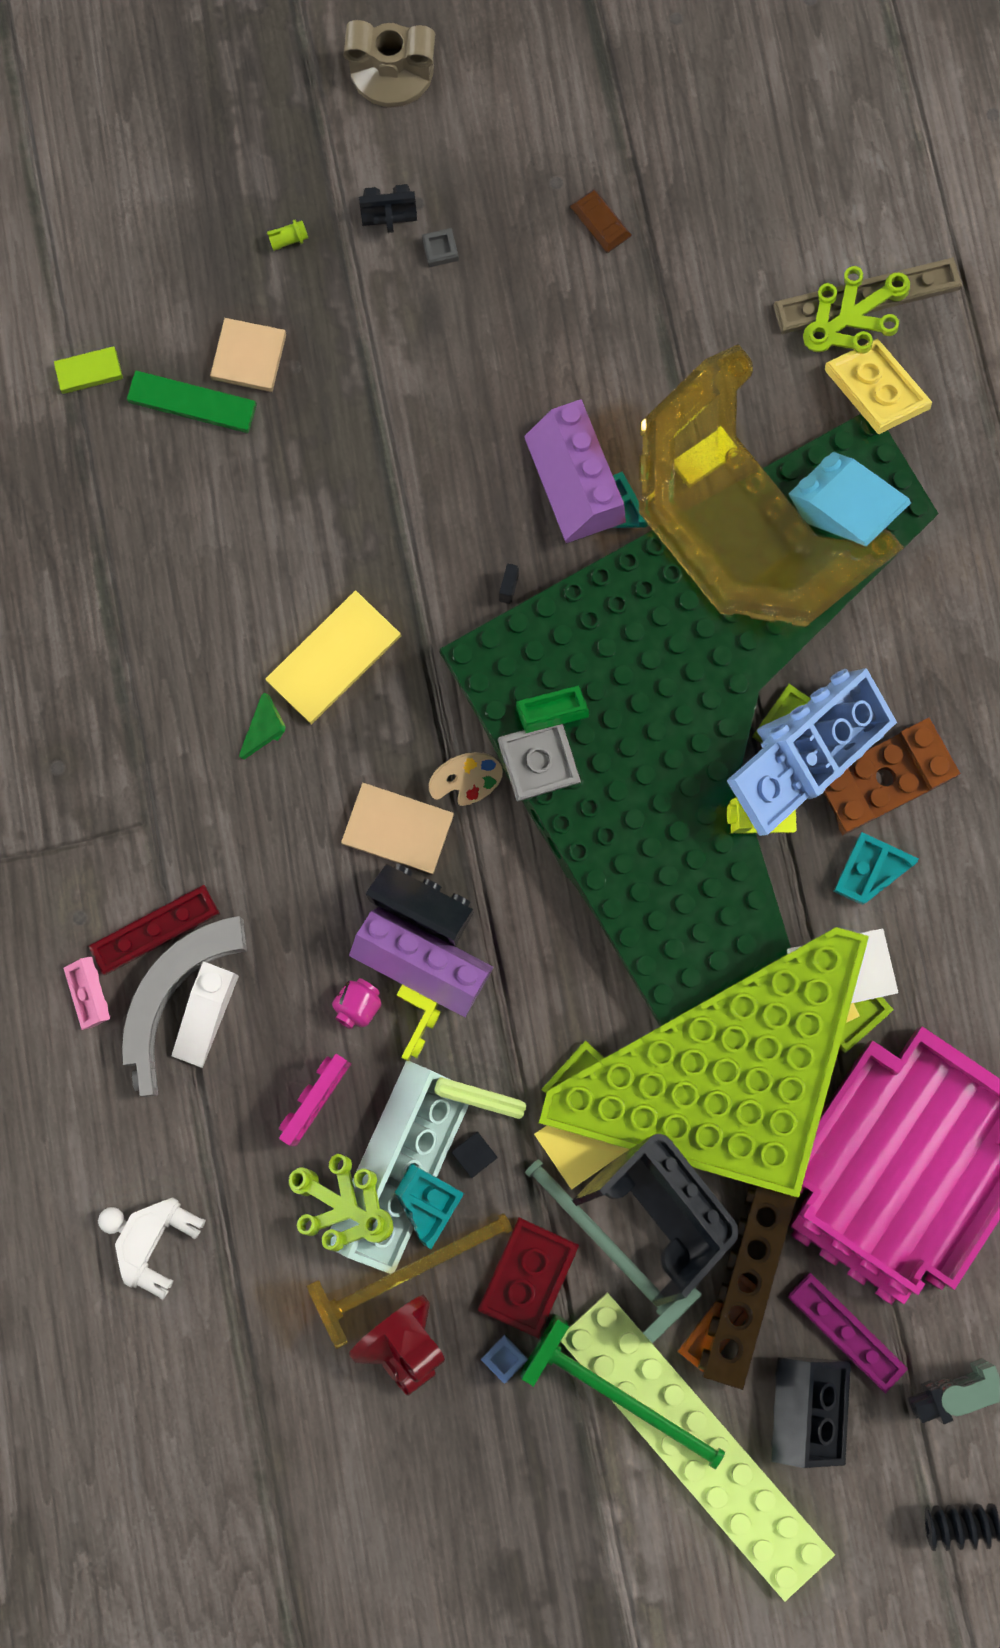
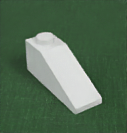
(204, 1013)

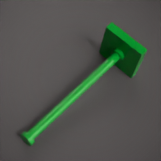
(549, 1352)

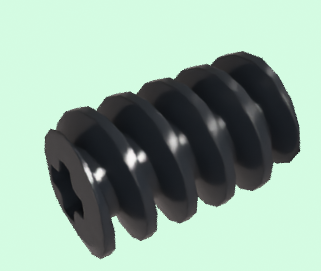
(962, 1525)

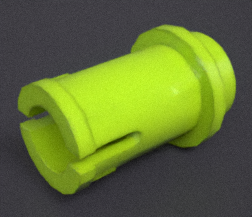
(287, 235)

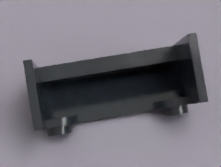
(678, 1204)

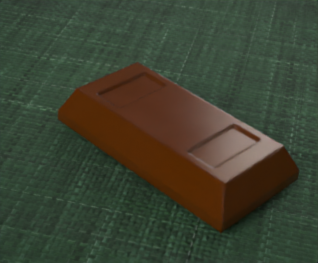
(600, 220)

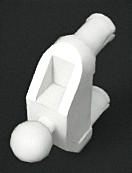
(140, 1238)

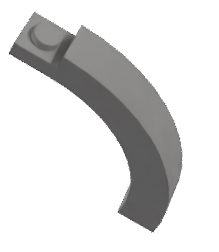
(160, 983)

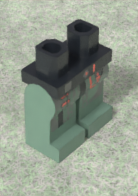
(958, 1395)

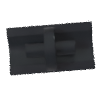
(388, 208)

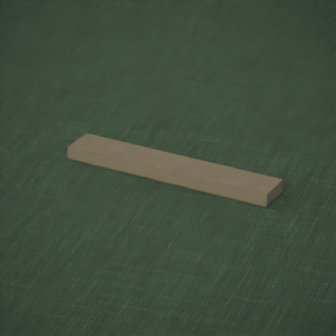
(925, 282)

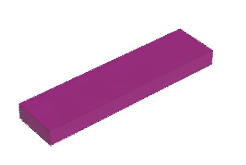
(847, 1332)

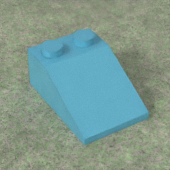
(847, 499)

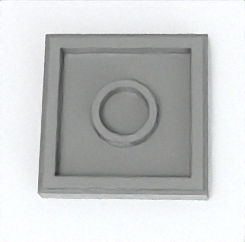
(538, 761)

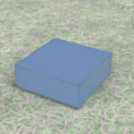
(504, 1359)

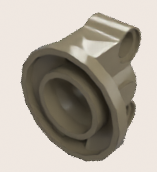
(393, 78)

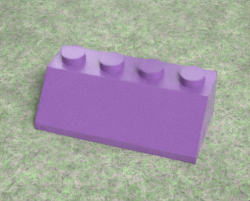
(575, 472)
(420, 961)

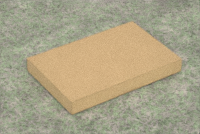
(397, 828)

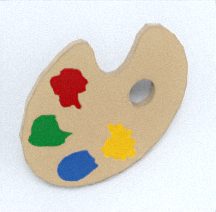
(475, 777)

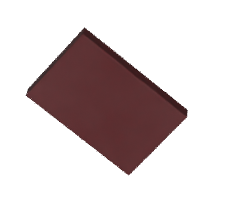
(528, 1277)

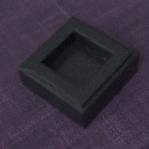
(509, 583)
(474, 1154)

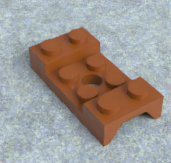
(914, 759)

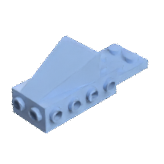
(811, 748)

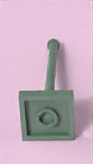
(669, 1312)

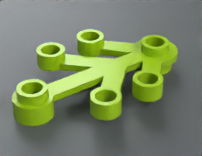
(853, 315)
(344, 1205)

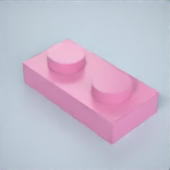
(86, 993)

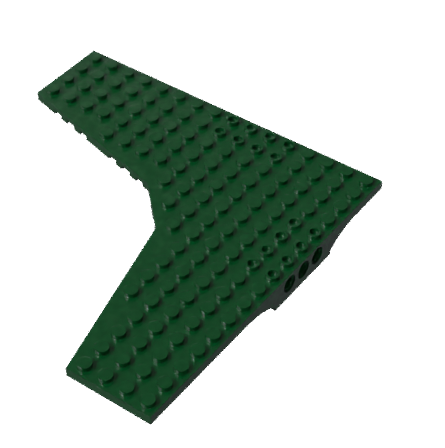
(664, 732)

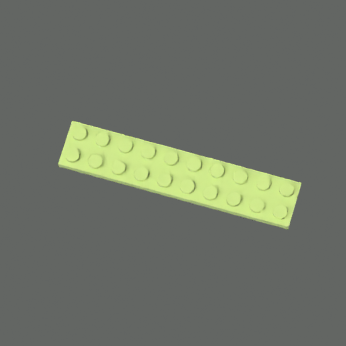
(736, 1491)

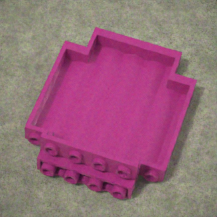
(905, 1168)

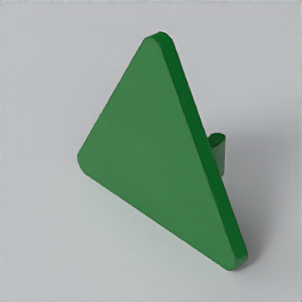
(264, 727)

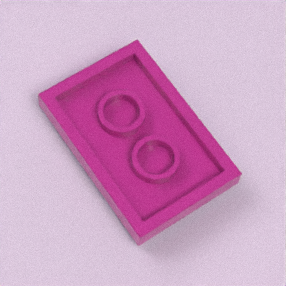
(313, 1099)

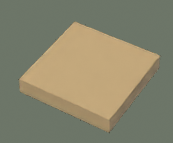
(248, 355)

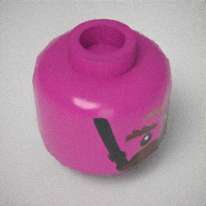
(356, 1003)

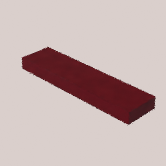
(154, 930)

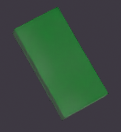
(552, 709)

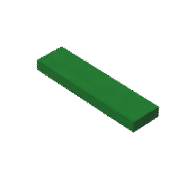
(191, 401)

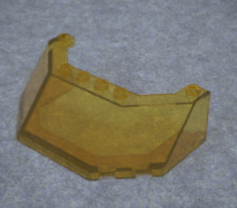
(728, 515)

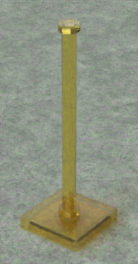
(332, 1310)

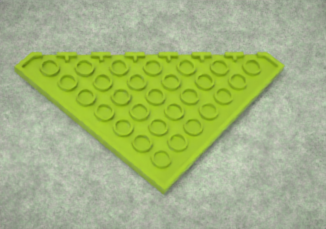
(733, 1076)

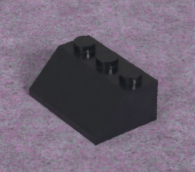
(420, 903)
(811, 1412)

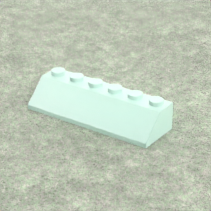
(412, 1130)

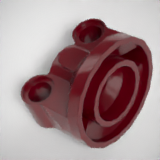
(402, 1346)

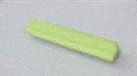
(480, 1098)

